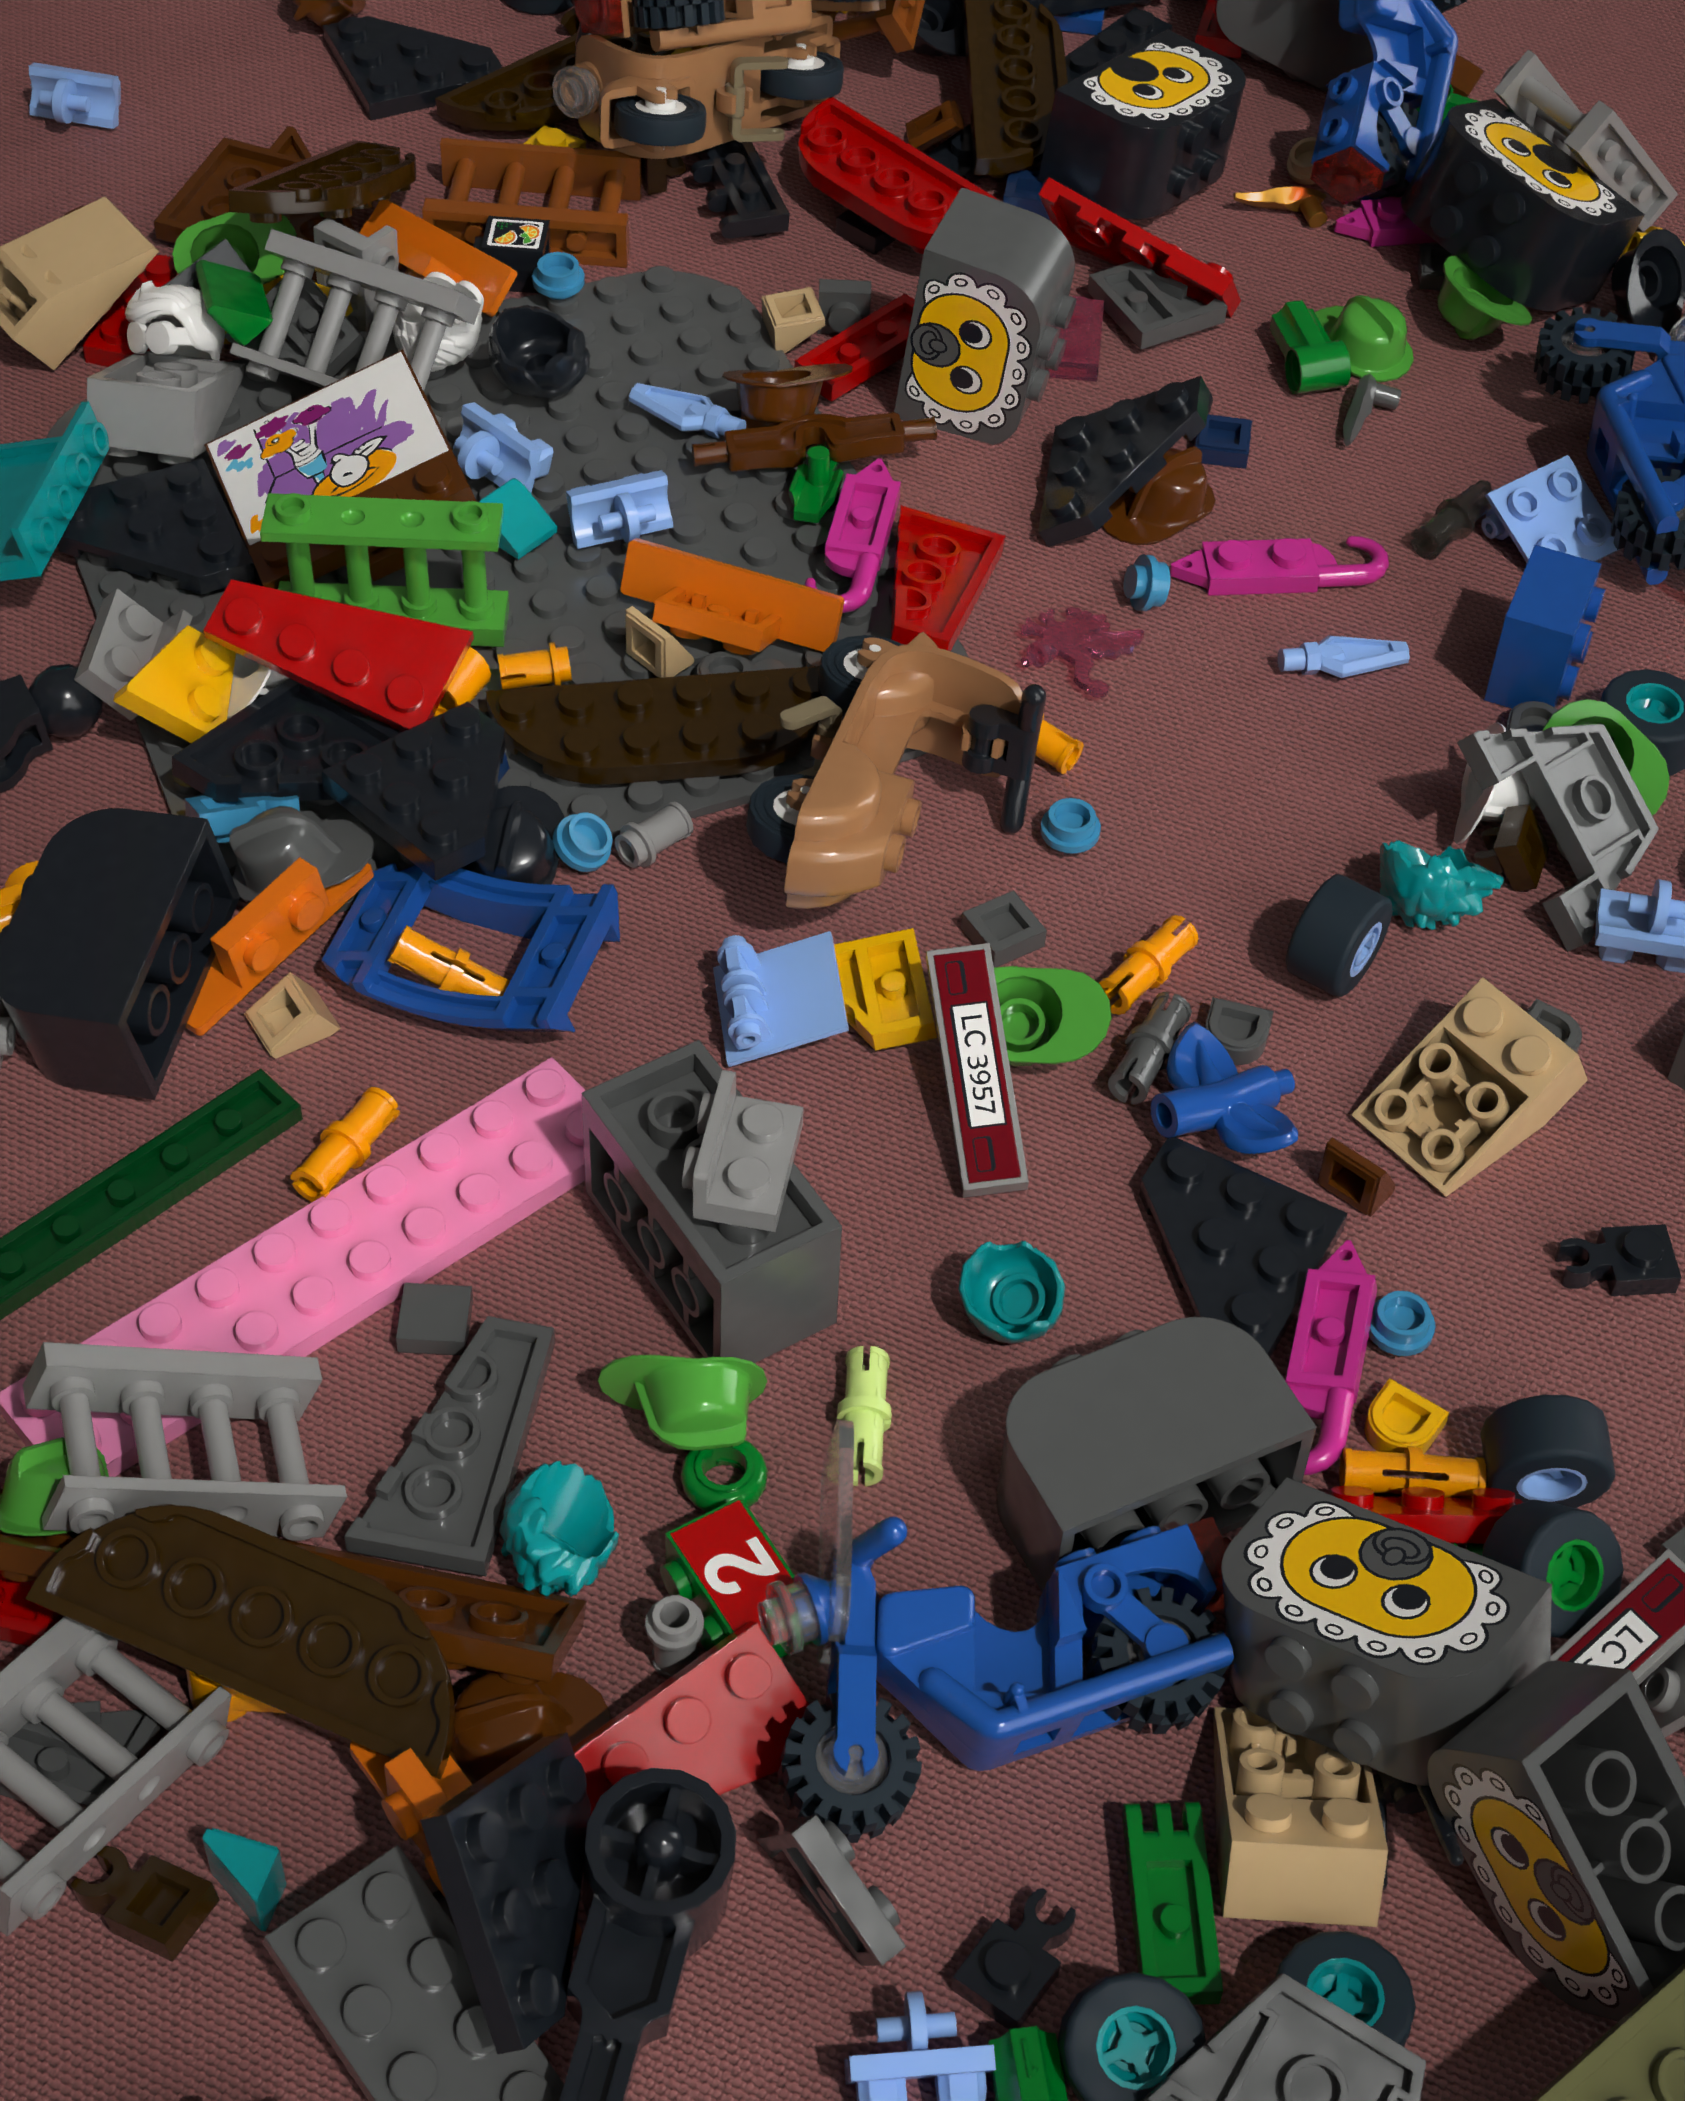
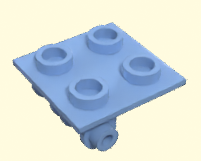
(1550, 511)
(777, 996)

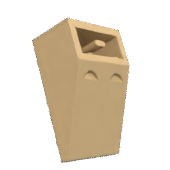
(68, 277)
(1472, 1089)
(1294, 1827)

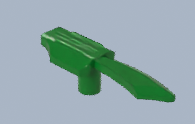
(815, 485)

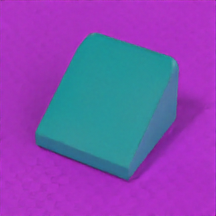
(524, 519)
(248, 1872)

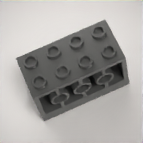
(724, 1283)

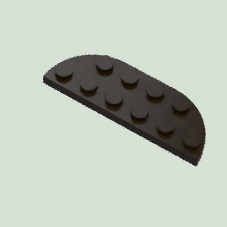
(1012, 81)
(522, 91)
(327, 183)
(657, 725)
(262, 1624)

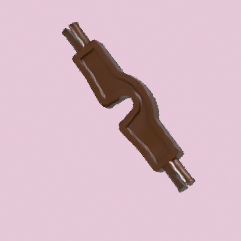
(787, 442)

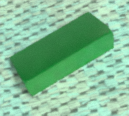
(234, 300)

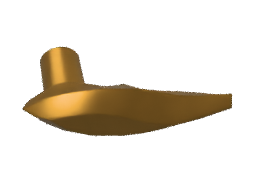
(1289, 198)

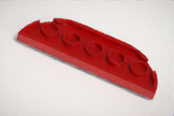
(877, 173)

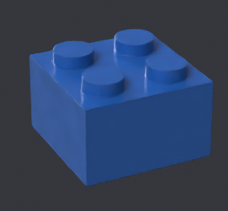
(1546, 630)

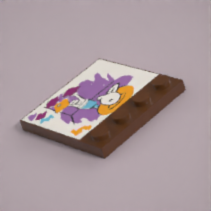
(347, 440)

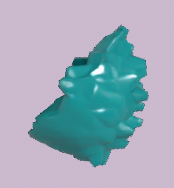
(1434, 886)
(558, 1529)

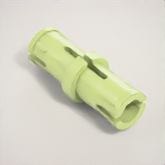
(867, 1409)

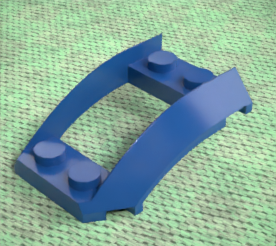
(563, 944)

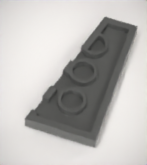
(454, 1479)

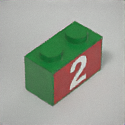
(723, 1568)

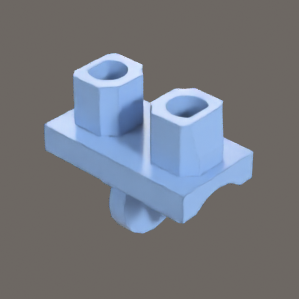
(74, 95)
(496, 449)
(619, 509)
(1643, 925)
(957, 2070)

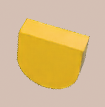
(1402, 1419)

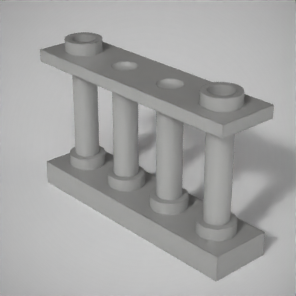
(1592, 139)
(346, 277)
(181, 1383)
(34, 1692)

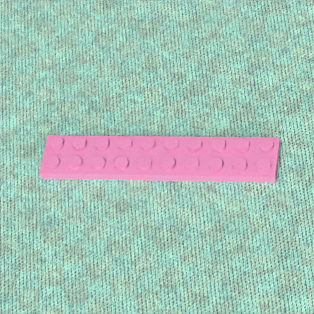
(354, 1247)

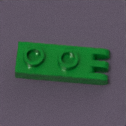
(1173, 1901)

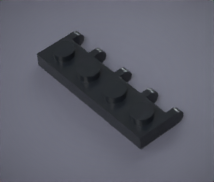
(741, 190)

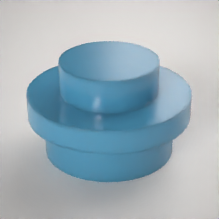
(558, 276)
(1147, 583)
(1070, 826)
(583, 841)
(1402, 1324)

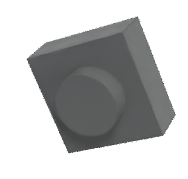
(843, 303)

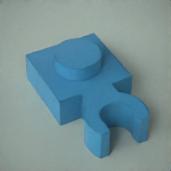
(229, 815)

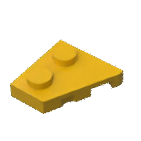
(183, 686)
(885, 989)

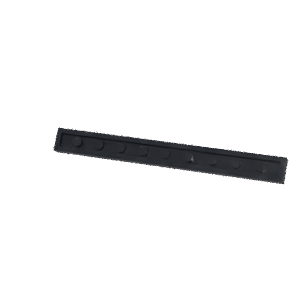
(957, 151)

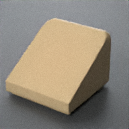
(791, 317)
(654, 646)
(291, 1017)

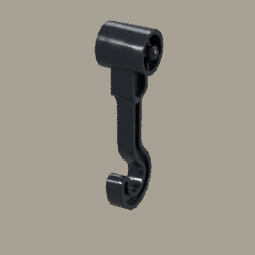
(651, 1899)

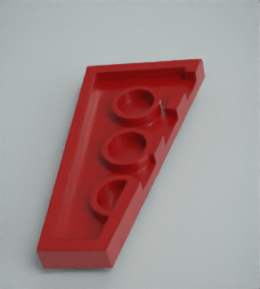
(1120, 242)
(353, 654)

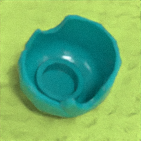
(1011, 1291)

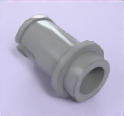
(643, 841)
(674, 1629)

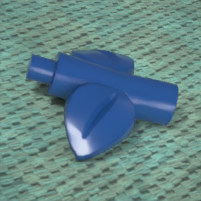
(1217, 1097)

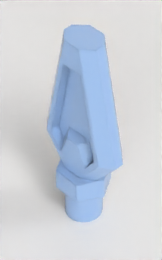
(685, 410)
(1343, 656)

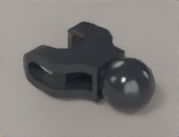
(49, 706)

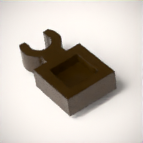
(149, 1907)

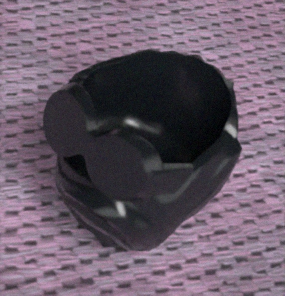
(537, 352)

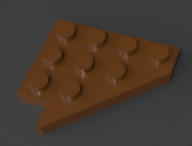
(228, 167)

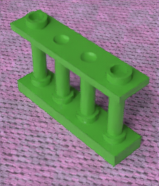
(400, 524)

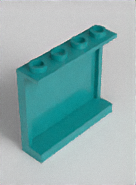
(42, 490)

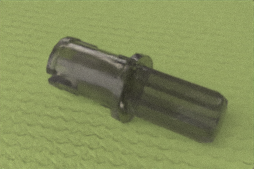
(1451, 521)

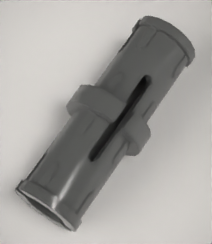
(1149, 1048)

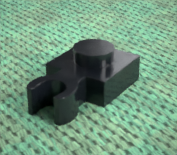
(1627, 1257)
(1011, 1967)

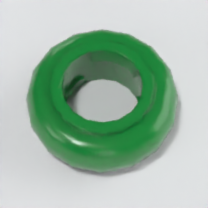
(710, 1495)

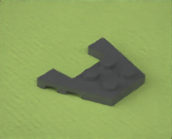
(1587, 803)
(1295, 2049)

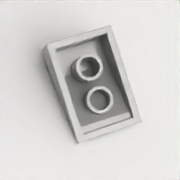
(163, 403)

